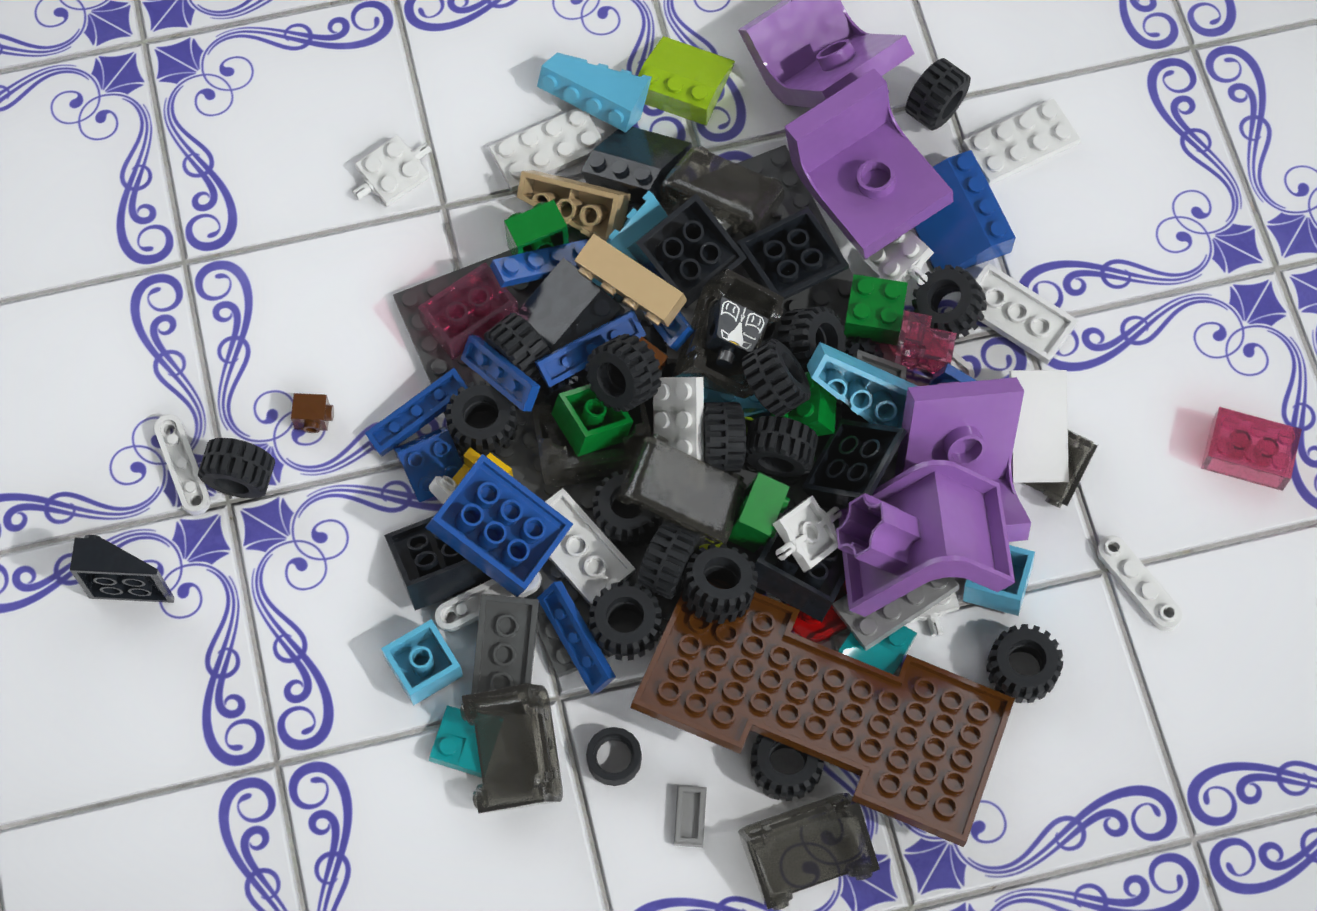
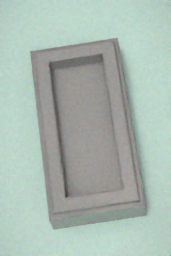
(690, 816)

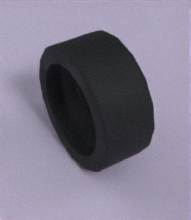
(599, 739)

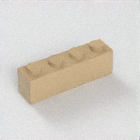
(581, 204)
(630, 280)

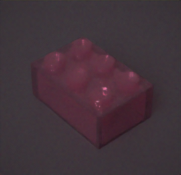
(466, 309)
(1251, 448)

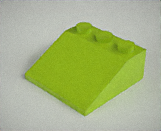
(685, 79)

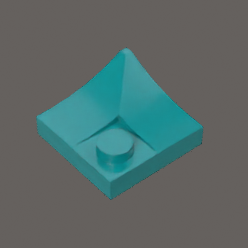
(884, 655)
(456, 744)

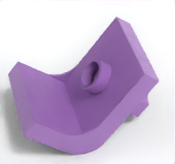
(816, 50)
(864, 166)
(972, 427)
(921, 529)

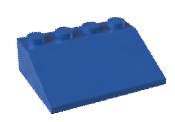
(972, 225)
(499, 526)

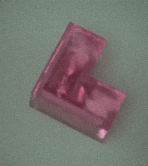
(923, 346)

